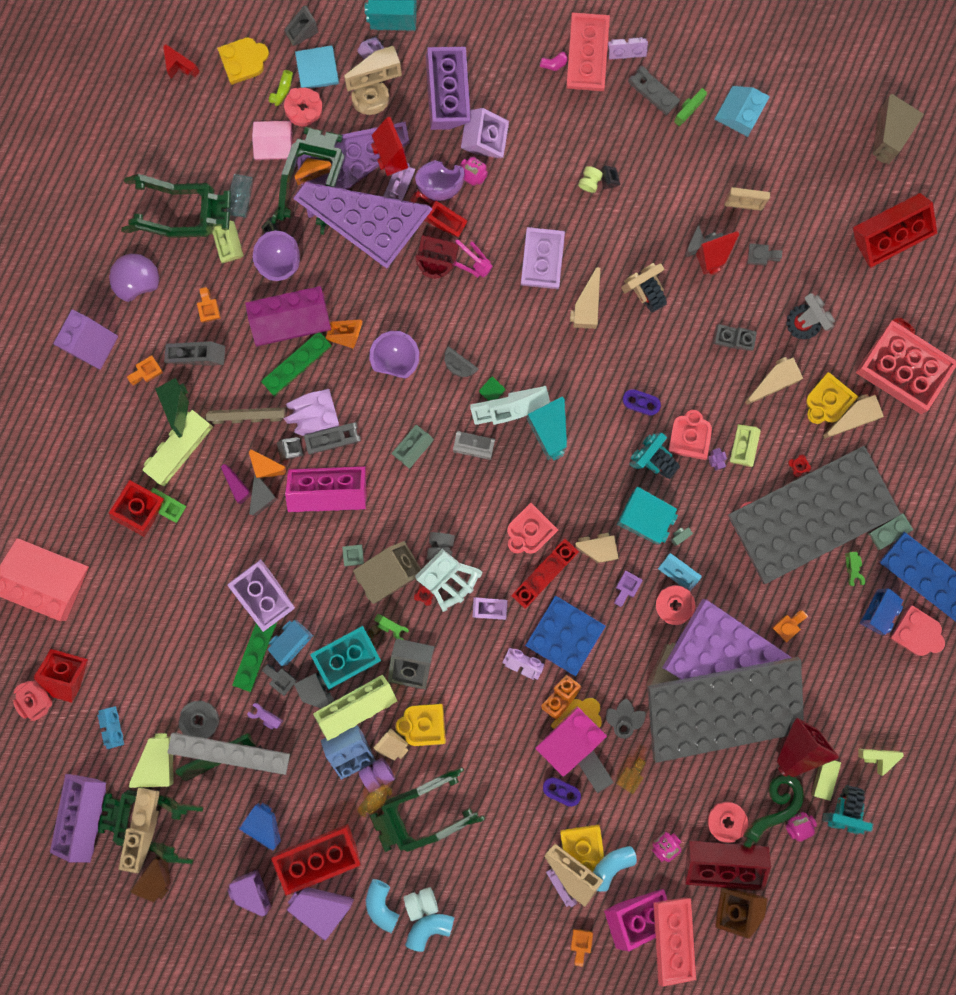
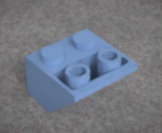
(348, 752)

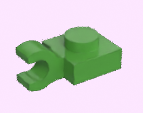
(853, 563)
(386, 625)

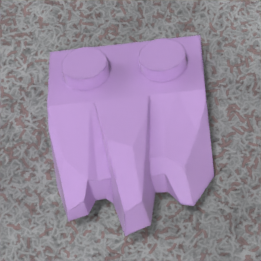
(312, 413)

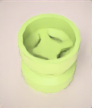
(590, 179)

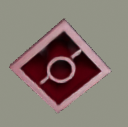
(804, 750)

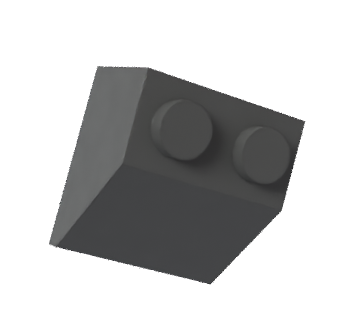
(410, 664)

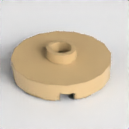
(362, 98)

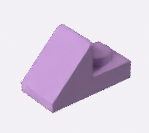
(489, 608)

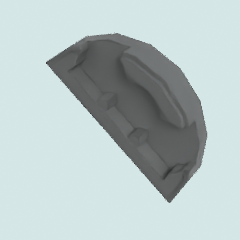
(458, 365)

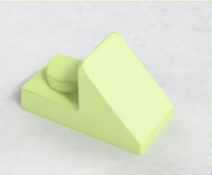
(885, 758)

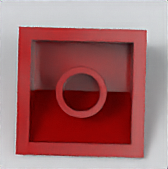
(388, 148)
(136, 508)

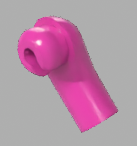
(556, 63)

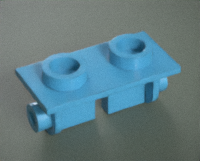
(110, 719)

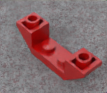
(545, 573)

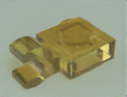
(630, 778)

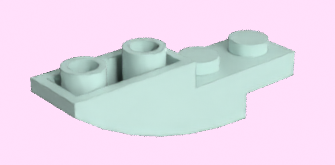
(510, 408)

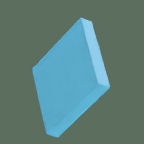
(317, 67)

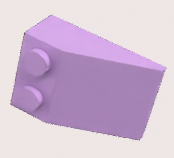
(261, 595)

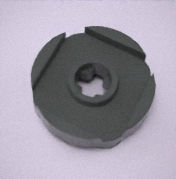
(203, 709)

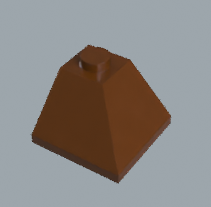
(154, 881)
(740, 912)

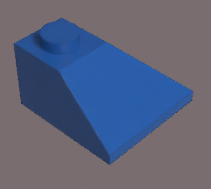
(262, 826)

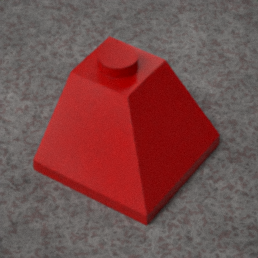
(715, 253)
(61, 674)

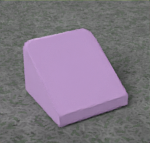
(369, 46)

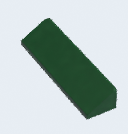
(200, 766)

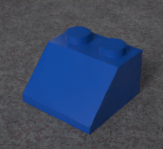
(882, 611)

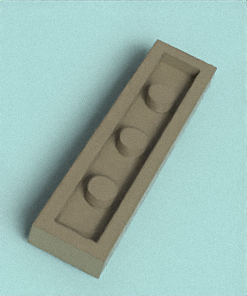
(239, 415)

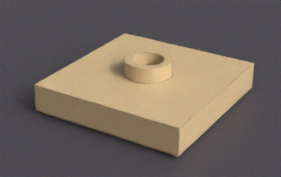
(746, 198)

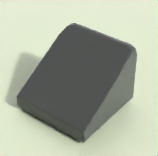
(289, 448)

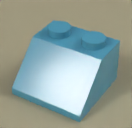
(742, 108)

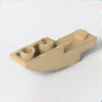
(141, 831)

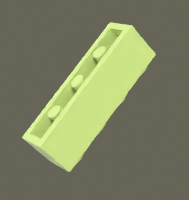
(176, 450)
(355, 707)

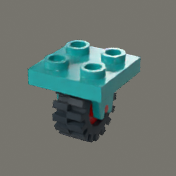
(655, 456)
(849, 812)

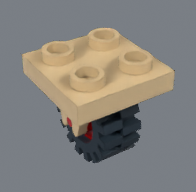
(647, 287)

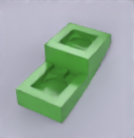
(170, 507)

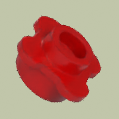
(805, 467)
(420, 595)

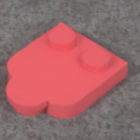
(690, 436)
(529, 531)
(918, 633)

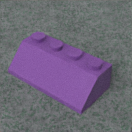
(447, 87)
(78, 818)

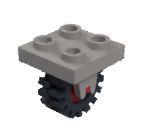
(807, 320)

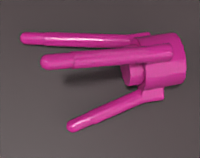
(482, 264)

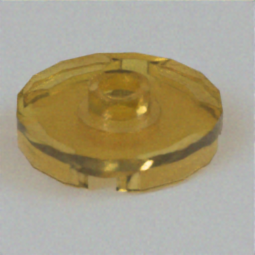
(374, 800)

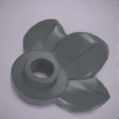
(625, 716)

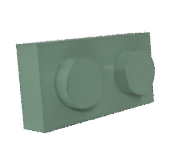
(890, 531)

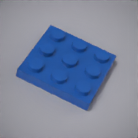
(565, 635)

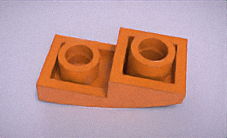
(562, 697)

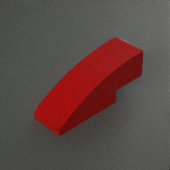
(441, 215)

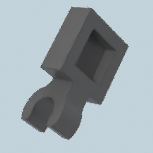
(759, 254)
(281, 680)

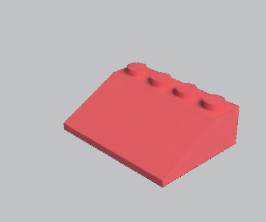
(907, 367)
(40, 579)

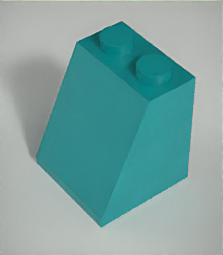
(391, 14)
(550, 428)
(647, 516)

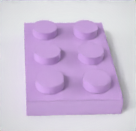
(542, 258)

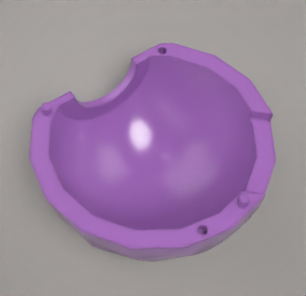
(439, 182)
(276, 255)
(133, 276)
(394, 354)

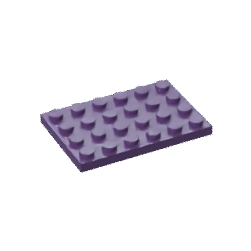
(717, 644)

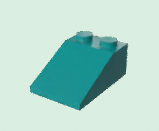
(345, 657)

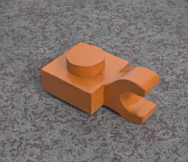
(208, 308)
(147, 369)
(787, 626)
(581, 943)

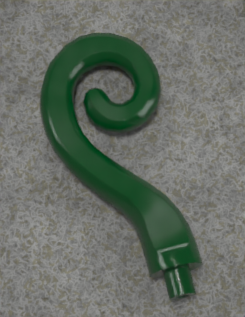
(758, 827)

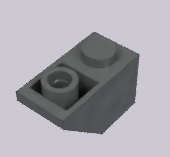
(313, 692)

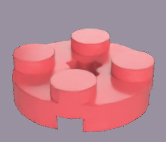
(297, 97)
(683, 612)
(40, 698)
(722, 811)

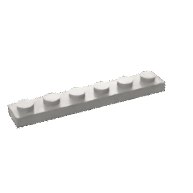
(228, 753)

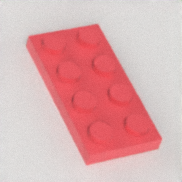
(588, 52)
(674, 941)

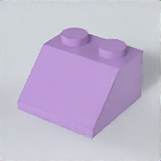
(485, 134)

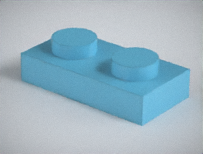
(679, 572)

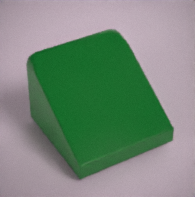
(492, 389)

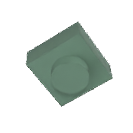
(680, 535)
(353, 555)

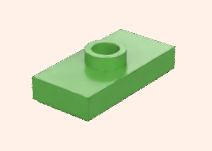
(690, 106)

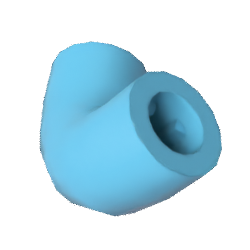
(612, 863)
(377, 907)
(426, 927)

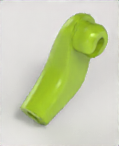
(283, 89)

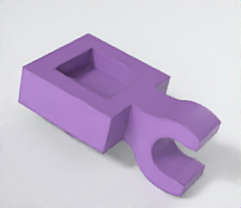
(717, 459)
(628, 586)
(270, 719)

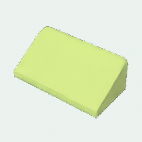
(227, 243)
(745, 445)
(826, 780)

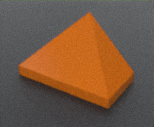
(311, 170)
(344, 332)
(264, 466)

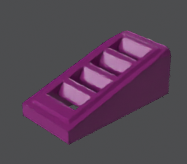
(237, 487)

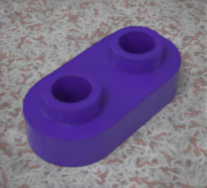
(641, 402)
(561, 791)

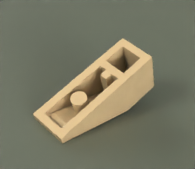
(375, 68)
(586, 308)
(780, 376)
(860, 413)
(392, 745)
(574, 876)

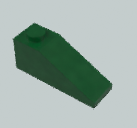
(174, 403)

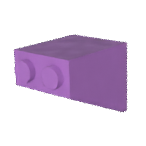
(85, 339)
(319, 909)

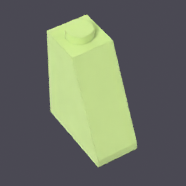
(155, 764)

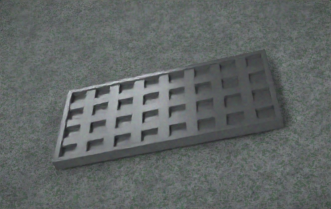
(813, 515)
(725, 709)

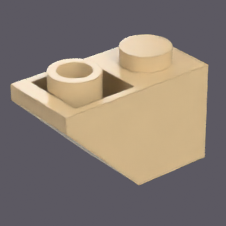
(598, 549)

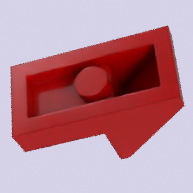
(176, 61)

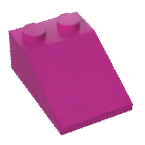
(571, 741)
(633, 920)

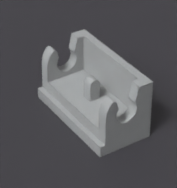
(473, 445)

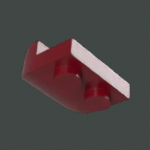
(436, 256)

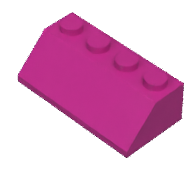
(326, 489)

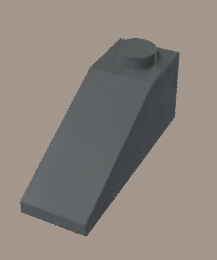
(195, 353)

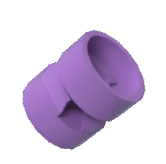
(376, 775)

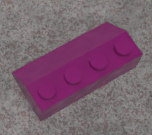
(288, 316)

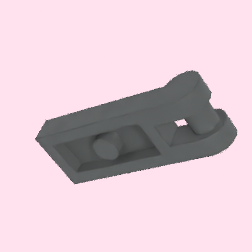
(654, 91)
(331, 438)

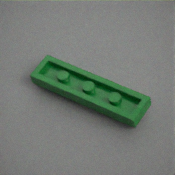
(296, 364)
(253, 657)

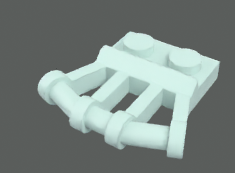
(440, 570)

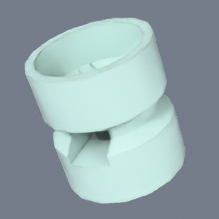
(421, 904)

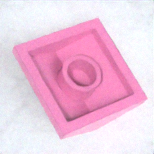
(272, 139)

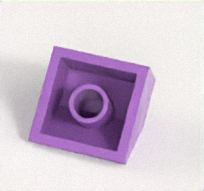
(250, 893)

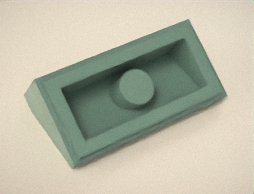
(412, 446)

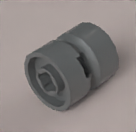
(438, 542)

